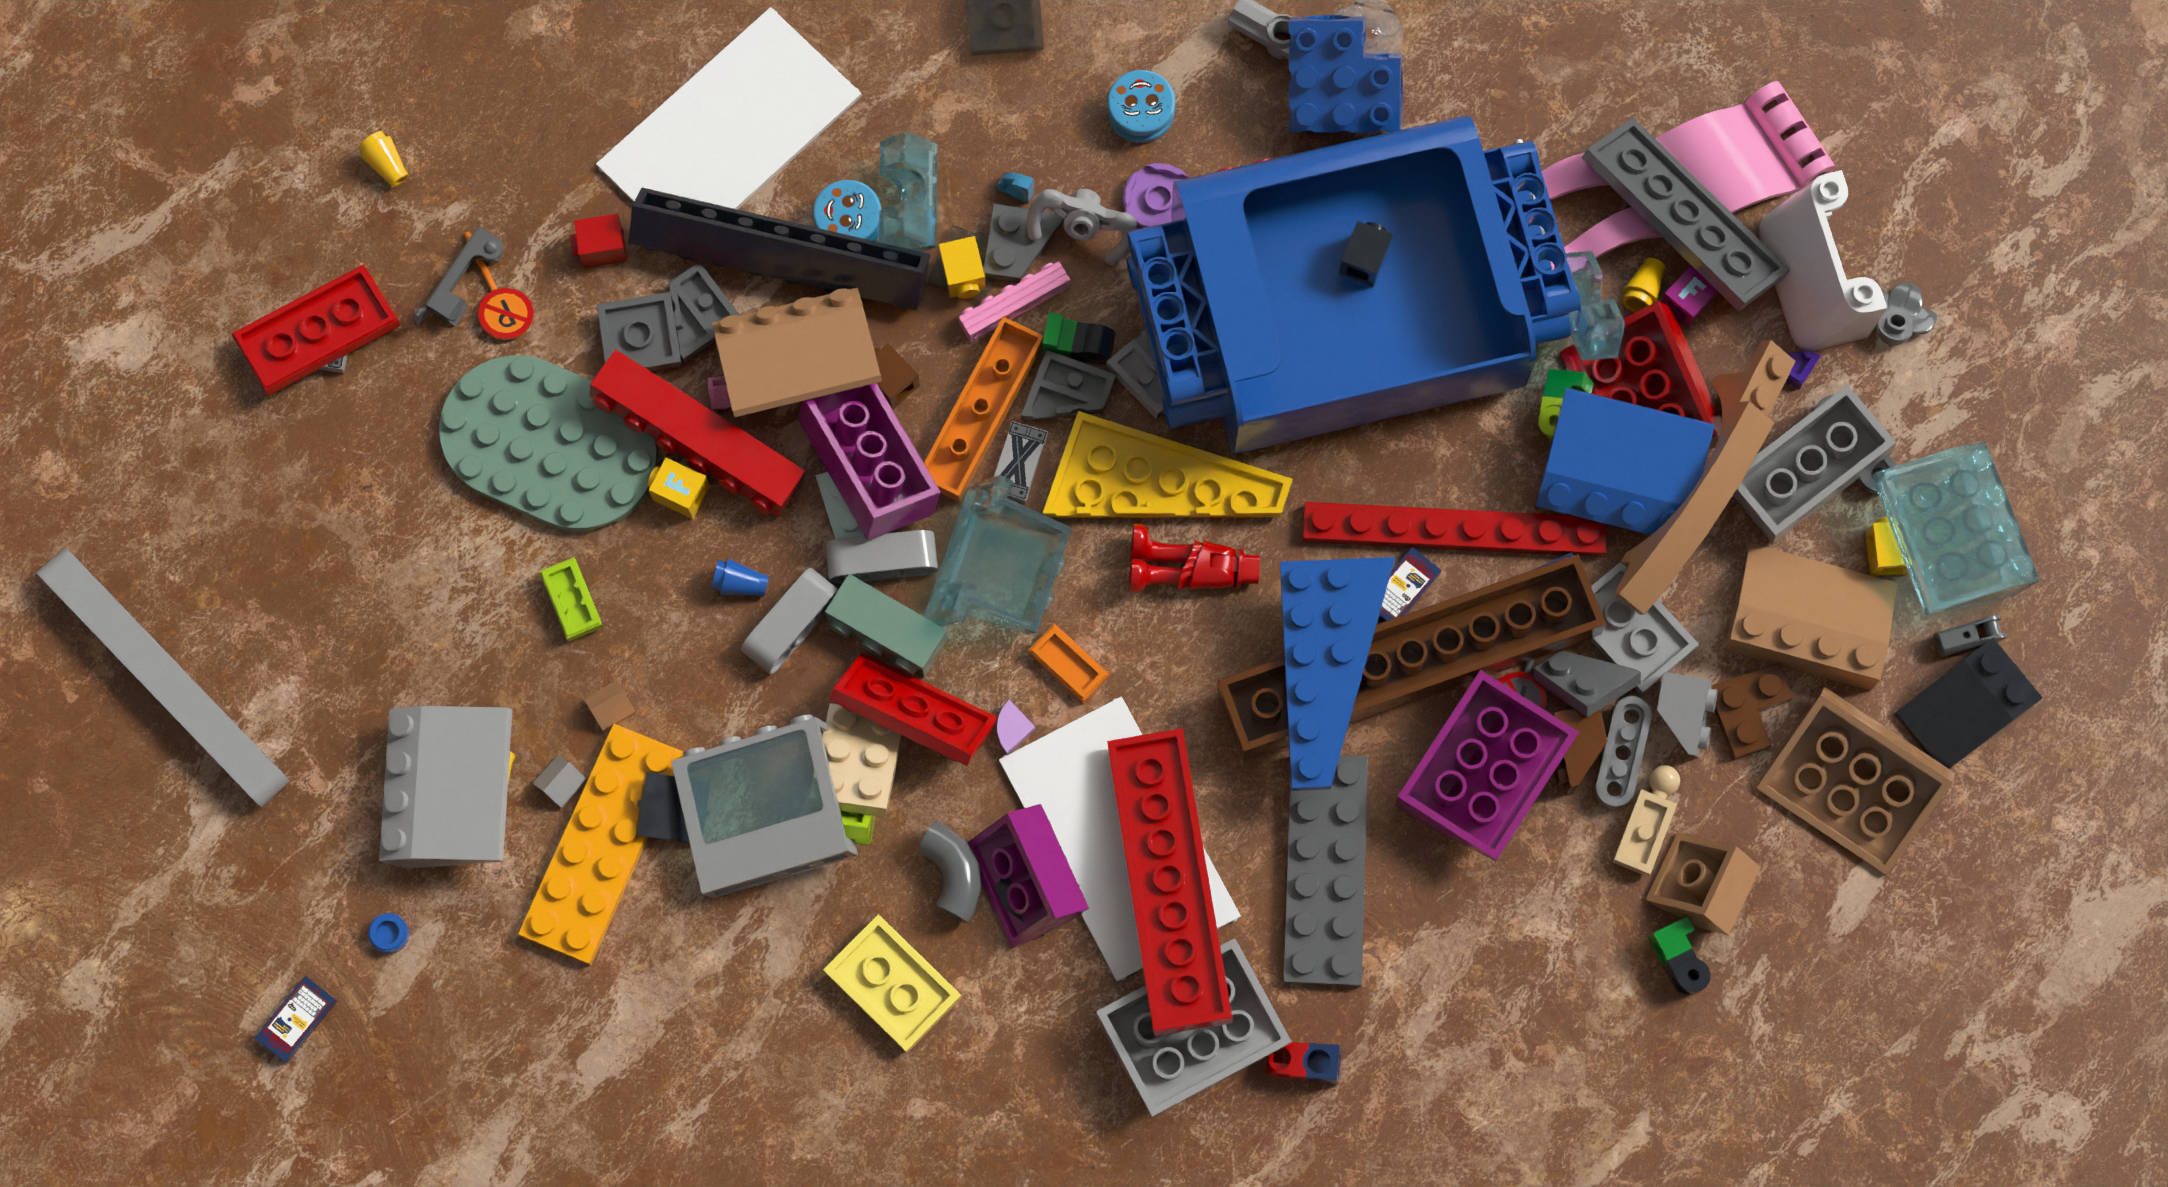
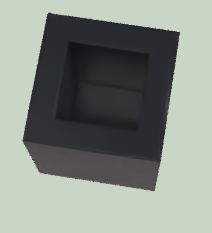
(1365, 253)

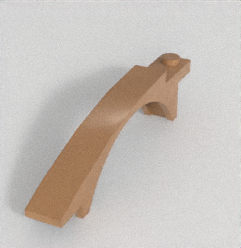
(1744, 427)

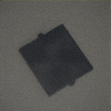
(661, 809)

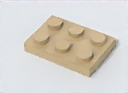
(860, 761)

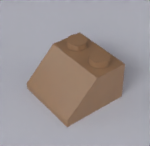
(1704, 882)

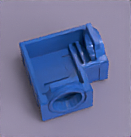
(1338, 83)

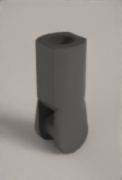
(1966, 636)

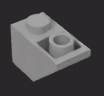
(1684, 708)

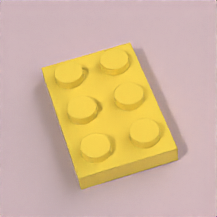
(892, 983)

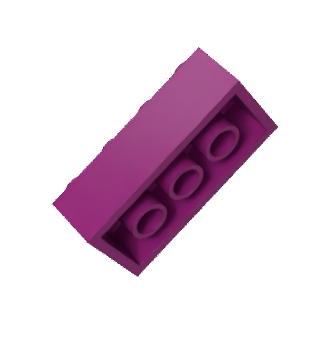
(869, 459)

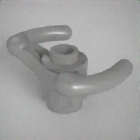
(1082, 218)

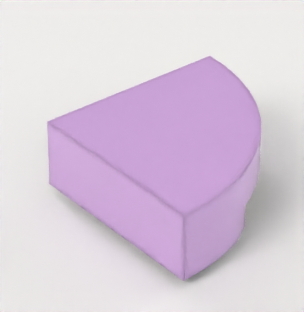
(1012, 727)

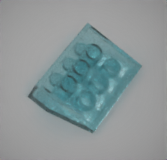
(1956, 529)

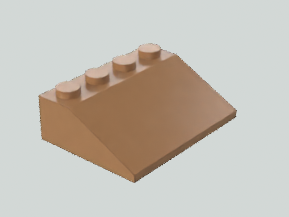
(796, 351)
(1812, 617)
(1856, 781)

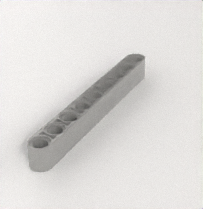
(163, 677)

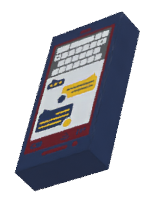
(1407, 584)
(296, 1019)

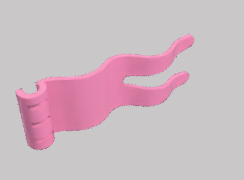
(1728, 151)

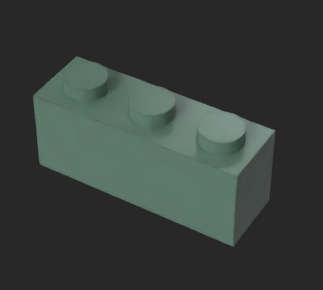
(885, 626)

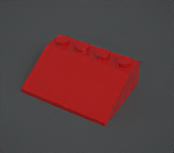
(1652, 369)

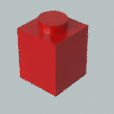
(599, 240)

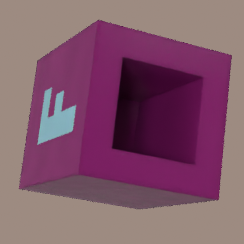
(1689, 296)

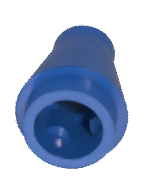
(737, 579)

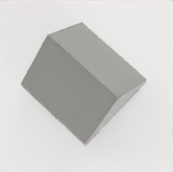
(560, 781)

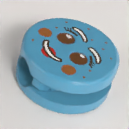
(1141, 106)
(848, 209)

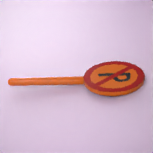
(503, 311)

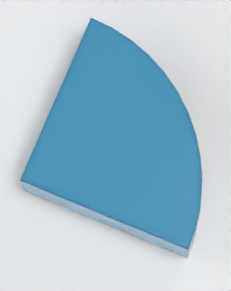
(1016, 186)

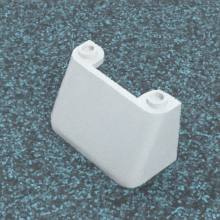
(1814, 294)

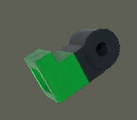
(1078, 339)
(1678, 958)

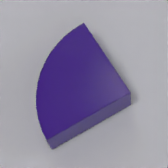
(1803, 366)

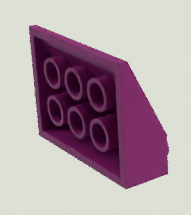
(1486, 767)

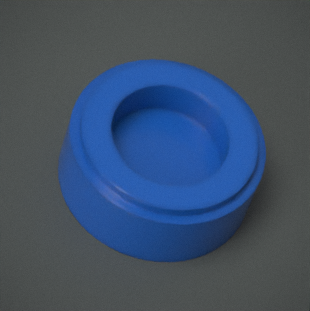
(388, 933)

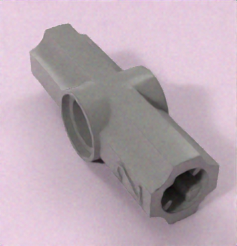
(1261, 26)

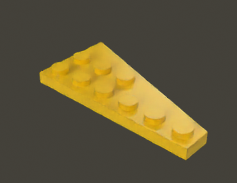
(1139, 475)

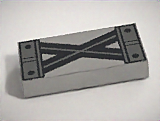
(1021, 459)

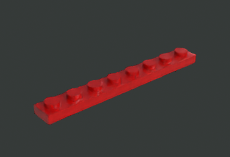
(1453, 529)

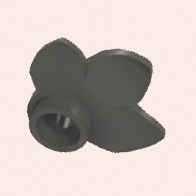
(1906, 312)

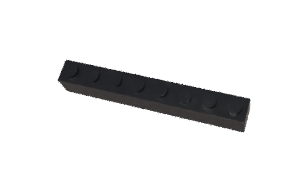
(778, 248)

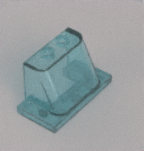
(998, 561)

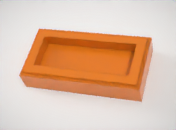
(1068, 663)

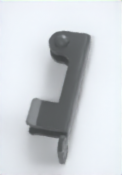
(446, 304)

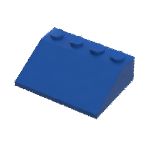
(1621, 462)

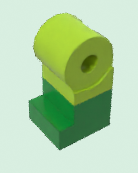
(1553, 395)

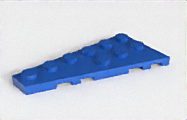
(1327, 636)

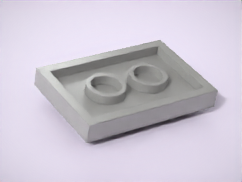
(1642, 642)

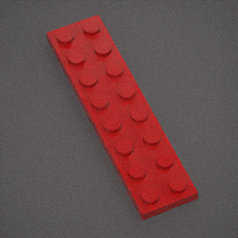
(1169, 883)

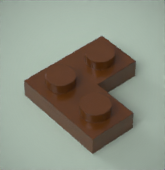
(1739, 708)

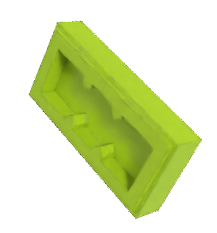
(571, 599)

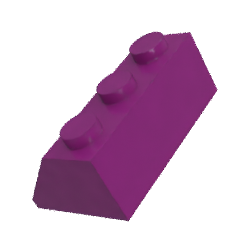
(1042, 882)

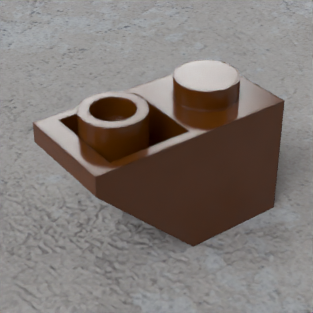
(1583, 750)

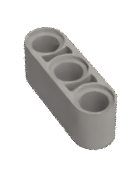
(882, 557)
(789, 621)

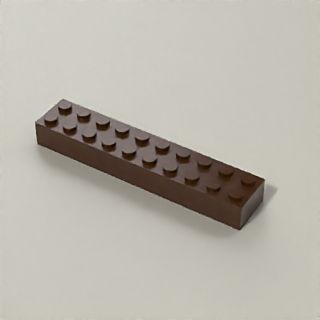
(1433, 650)

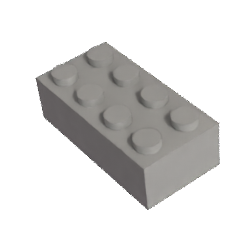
(1812, 463)

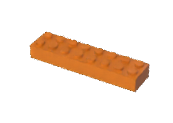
(982, 407)

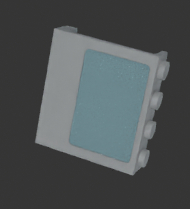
(761, 807)

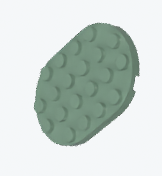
(542, 446)

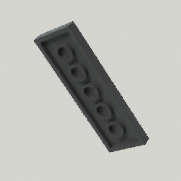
(1685, 214)
(1327, 880)

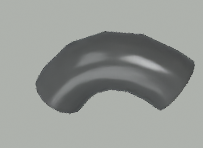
(958, 870)

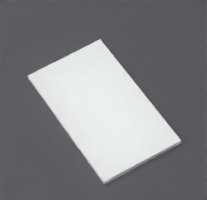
(734, 119)
(1075, 785)

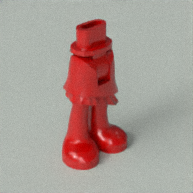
(1205, 562)

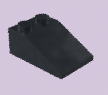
(1968, 705)

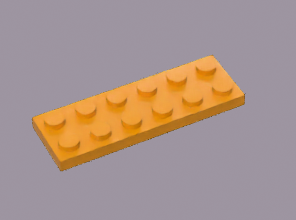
(596, 849)

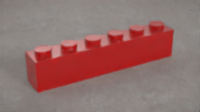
(696, 434)

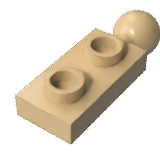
(1648, 822)

